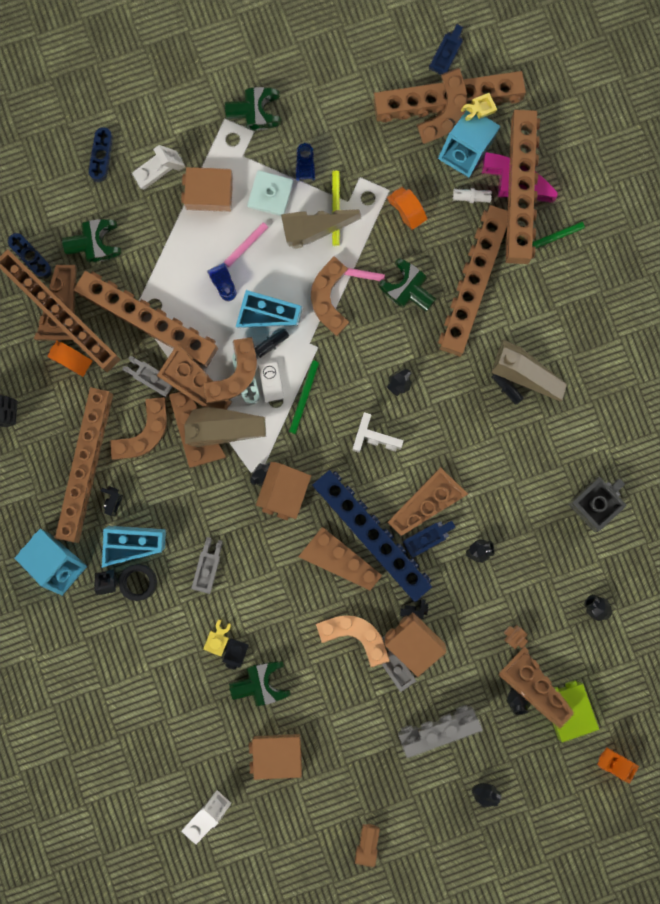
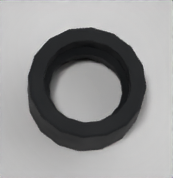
(123, 582)

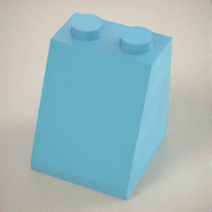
(468, 143)
(50, 562)

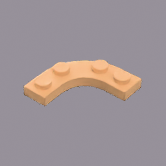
(357, 628)

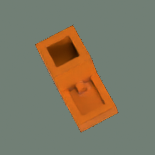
(408, 207)
(69, 358)
(617, 765)

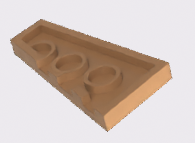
(62, 287)
(188, 377)
(196, 456)
(429, 500)
(337, 558)
(529, 681)

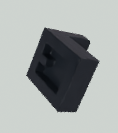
(112, 504)
(105, 582)
(408, 610)
(235, 654)

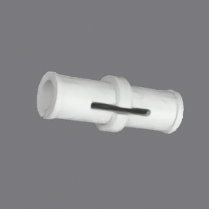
(472, 195)

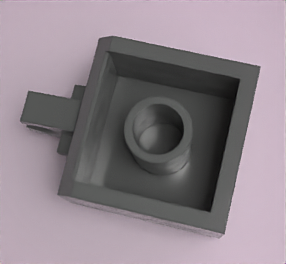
(598, 503)

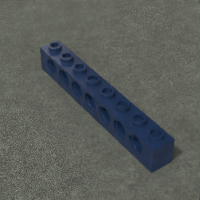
(413, 590)

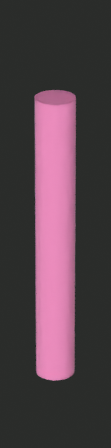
(246, 244)
(365, 274)

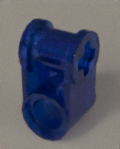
(305, 165)
(221, 279)

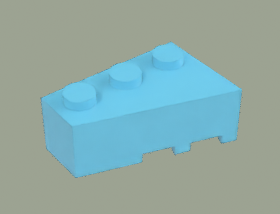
(266, 311)
(130, 543)

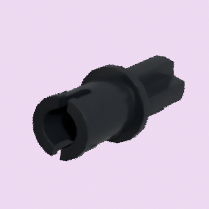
(271, 343)
(508, 388)

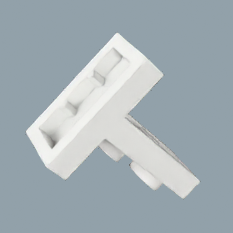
(158, 166)
(374, 437)
(207, 817)

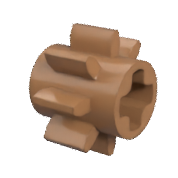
(515, 637)

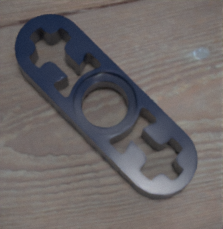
(97, 146)
(21, 253)

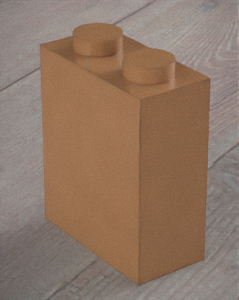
(207, 189)
(283, 491)
(415, 644)
(276, 756)

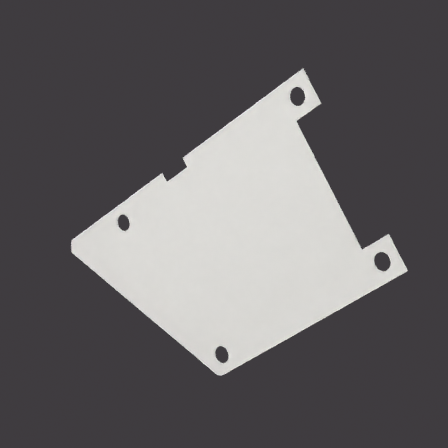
(267, 268)

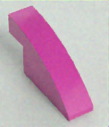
(499, 165)

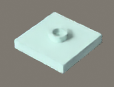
(270, 193)

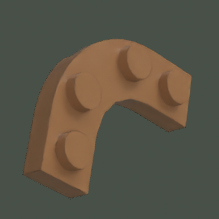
(456, 99)
(321, 295)
(242, 377)
(149, 438)

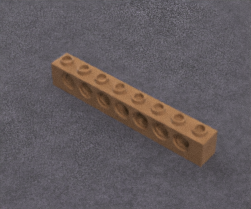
(382, 100)
(520, 121)
(86, 288)
(58, 311)
(456, 345)
(84, 465)

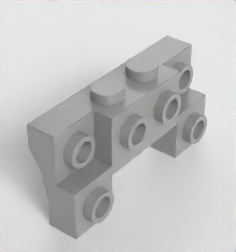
(439, 733)

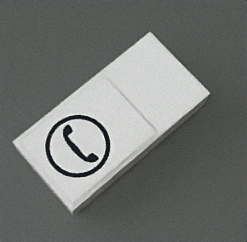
(271, 382)

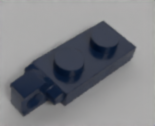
(447, 51)
(428, 538)

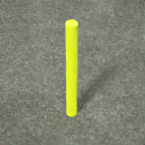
(335, 204)

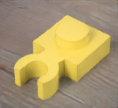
(481, 106)
(216, 640)

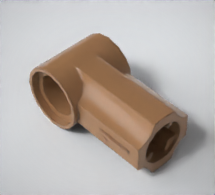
(366, 850)

